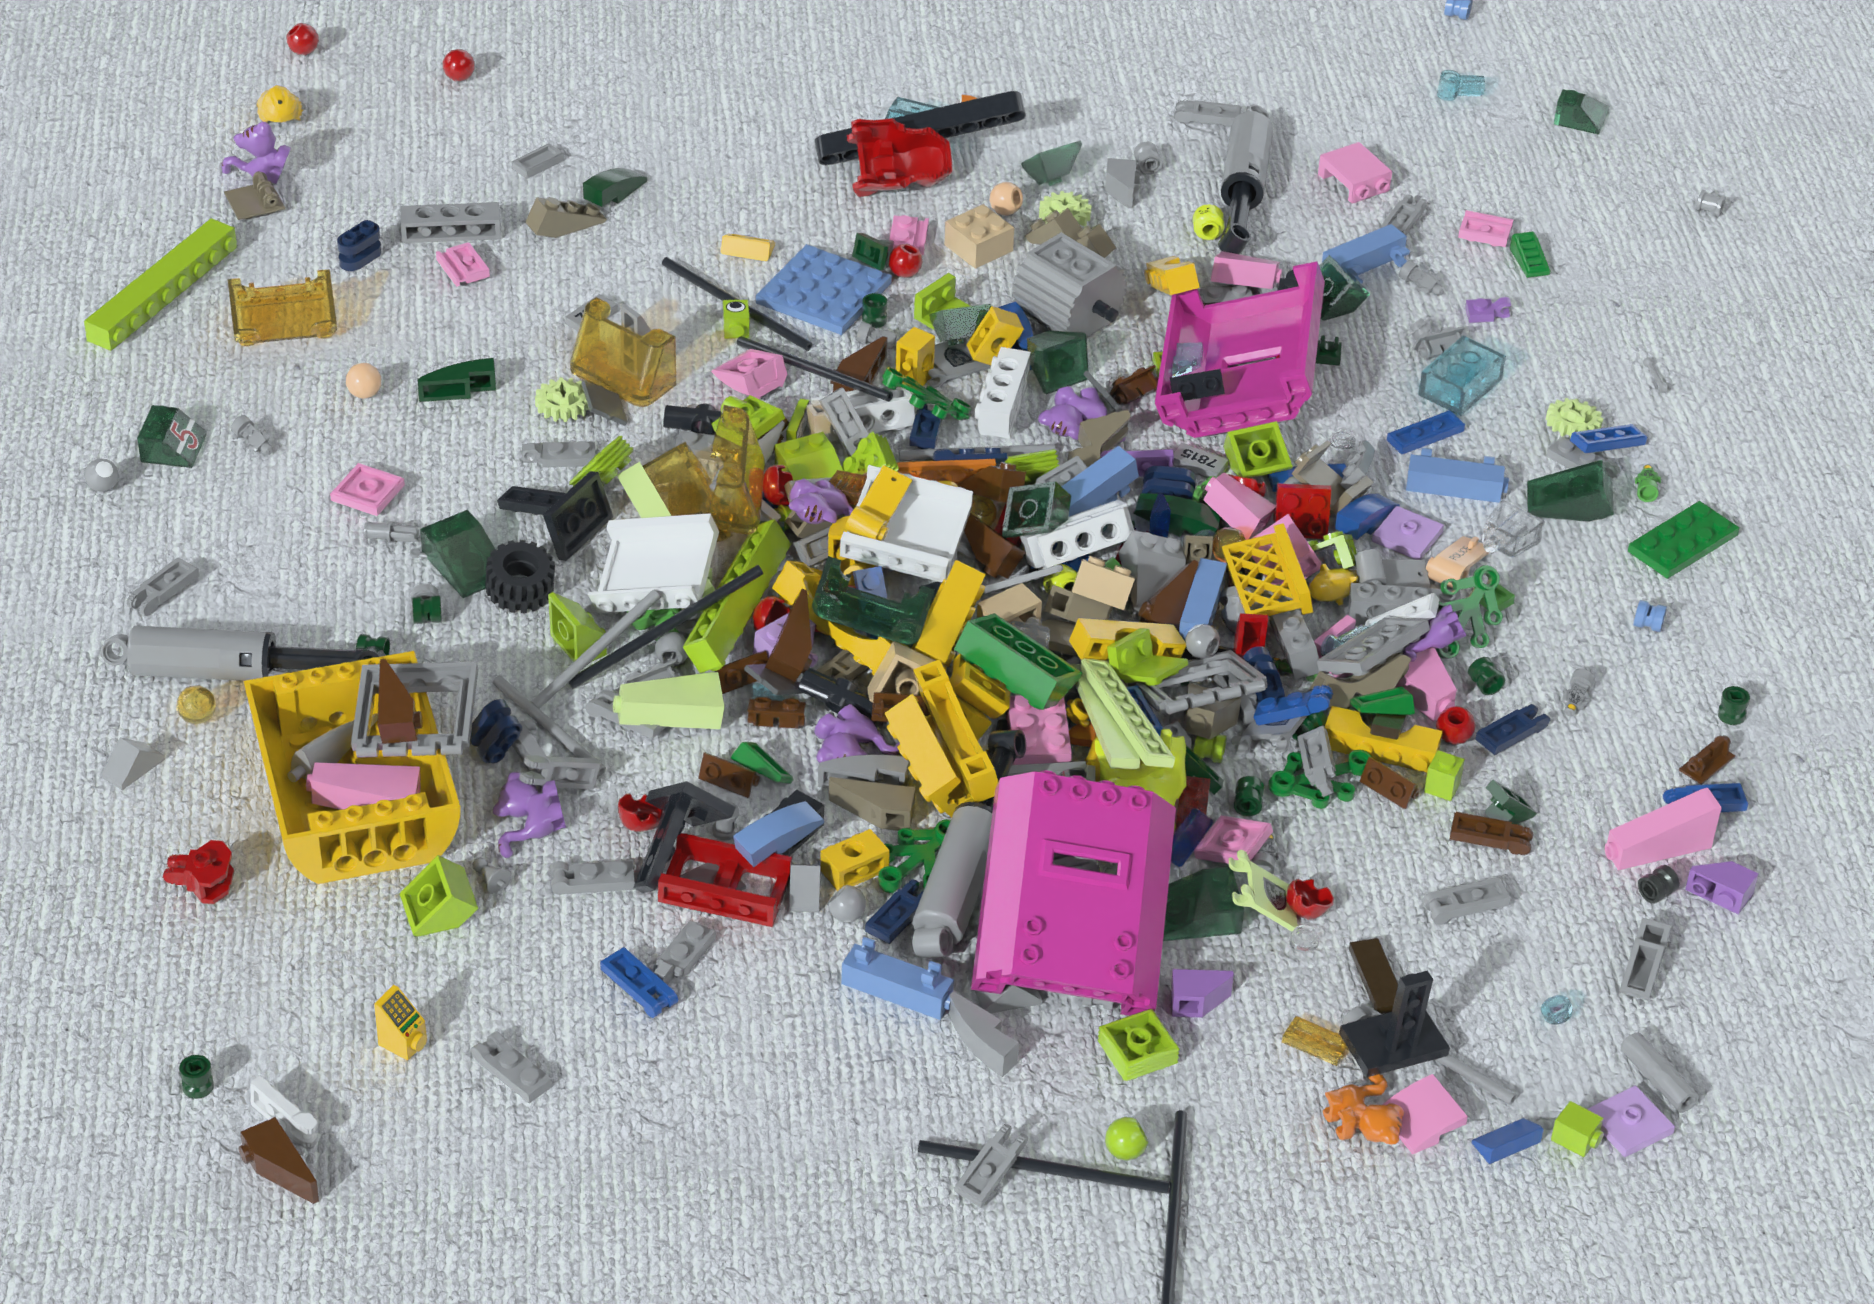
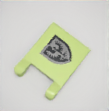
(1264, 892)

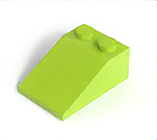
(808, 457)

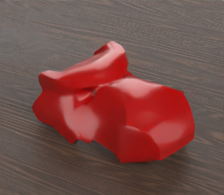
(898, 156)

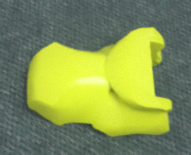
(1163, 781)

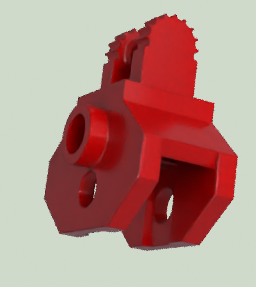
(203, 871)

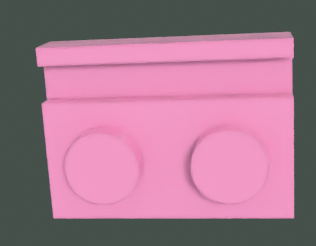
(1485, 228)
(909, 231)
(463, 264)

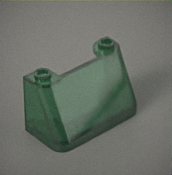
(869, 612)

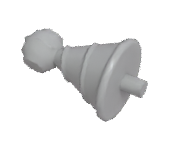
(494, 877)

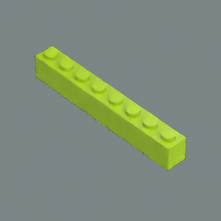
(160, 284)
(724, 621)

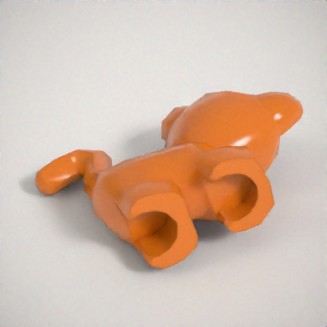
(1375, 1122)

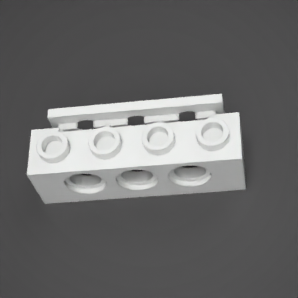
(1004, 392)
(874, 412)
(1090, 524)

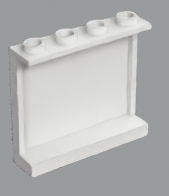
(920, 532)
(659, 555)

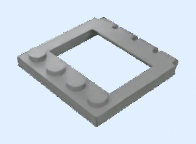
(1198, 670)
(418, 678)

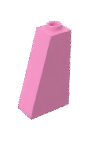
(360, 784)
(1666, 832)

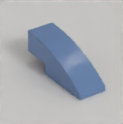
(776, 832)

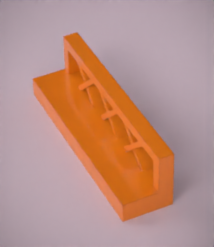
(945, 470)

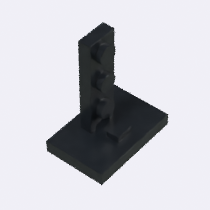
(569, 516)
(681, 805)
(1398, 1037)

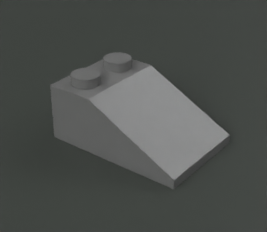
(1151, 563)

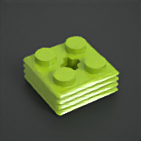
(872, 451)
(606, 461)
(1035, 464)
(1138, 1044)

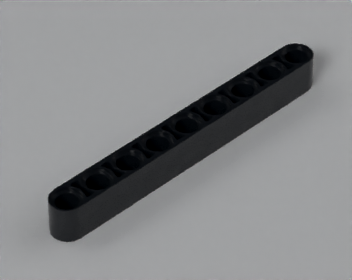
(945, 120)

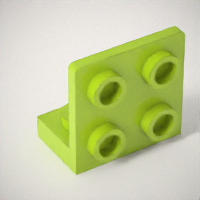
(936, 297)
(1345, 547)
(1134, 660)

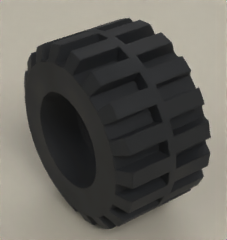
(524, 560)

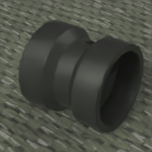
(1656, 885)

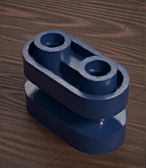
(359, 246)
(1169, 481)
(1262, 661)
(494, 731)

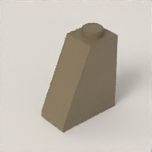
(1210, 719)

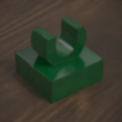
(1328, 351)

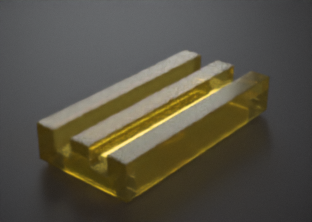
(1313, 1043)

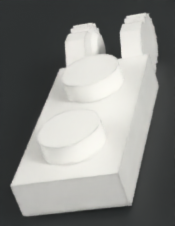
(271, 1104)

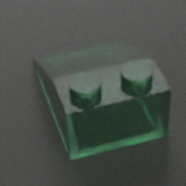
(1572, 494)
(458, 551)
(1203, 906)

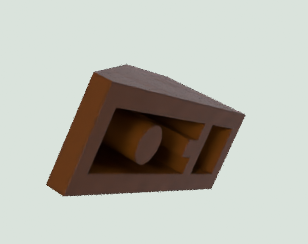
(863, 363)
(995, 481)
(992, 549)
(1170, 600)
(794, 642)
(396, 709)
(277, 1159)

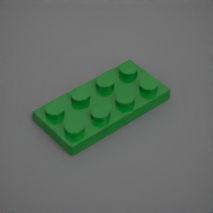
(1683, 539)

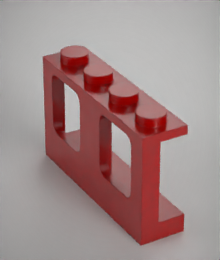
(721, 896)

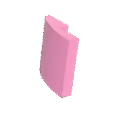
(1427, 1113)

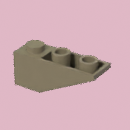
(559, 218)
(877, 803)

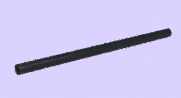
(723, 295)
(819, 370)
(666, 626)
(1052, 1168)
(1174, 1208)

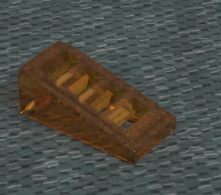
(852, 479)

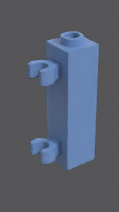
(1371, 251)
(1456, 477)
(1102, 481)
(1203, 595)
(897, 980)

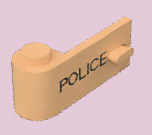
(1455, 560)

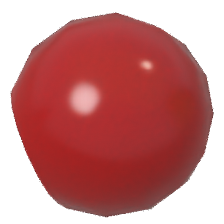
(302, 39)
(458, 65)
(905, 260)
(1456, 725)

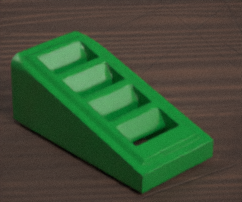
(1529, 252)
(1385, 702)
(755, 758)

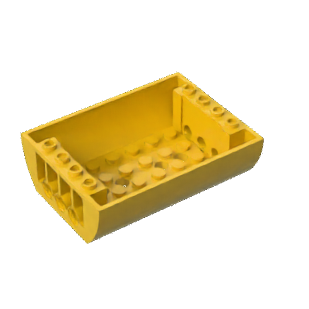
(361, 839)

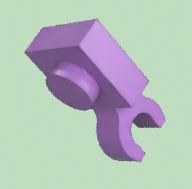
(1484, 310)

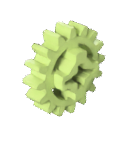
(1078, 207)
(561, 399)
(1573, 417)

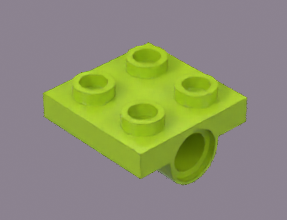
(762, 415)

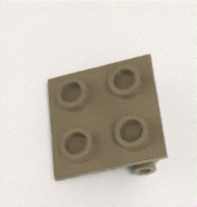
(255, 199)

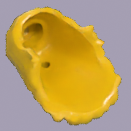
(272, 111)

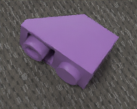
(1723, 884)
(1199, 991)

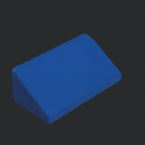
(1508, 1140)

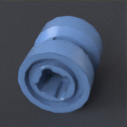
(1459, 8)
(1650, 616)

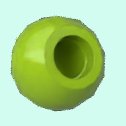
(1126, 1139)

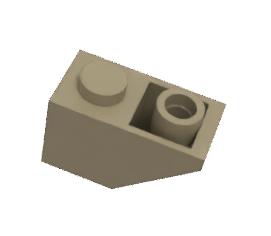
(1197, 547)
(1072, 606)

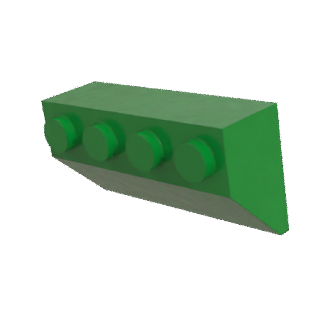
(1016, 661)

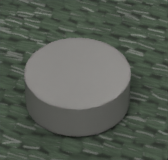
(424, 591)

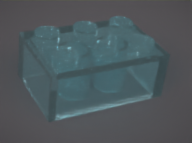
(1461, 375)

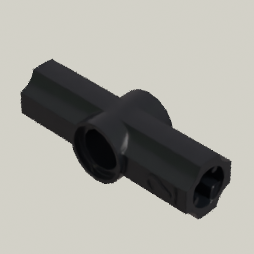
(694, 419)
(835, 693)

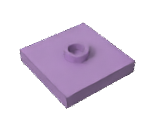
(1407, 533)
(1632, 1121)

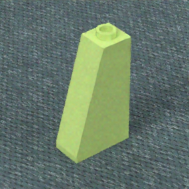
(672, 702)

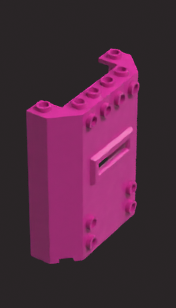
(1240, 333)
(1069, 924)

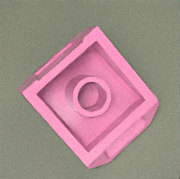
(753, 372)

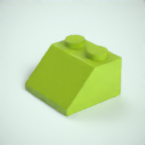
(1257, 450)
(573, 627)
(438, 898)

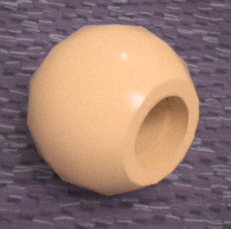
(1006, 198)
(363, 380)

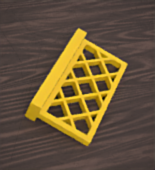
(1281, 553)

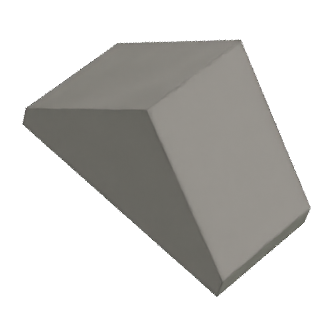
(130, 762)
(804, 888)
(1010, 998)

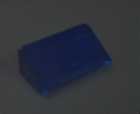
(1160, 517)
(1189, 836)

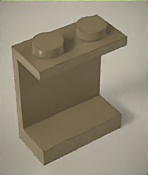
(1314, 471)

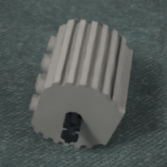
(1069, 287)

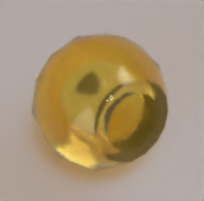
(1224, 537)
(196, 704)

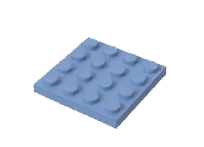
(822, 289)

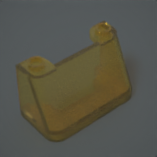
(283, 310)
(621, 360)
(740, 481)
(682, 483)

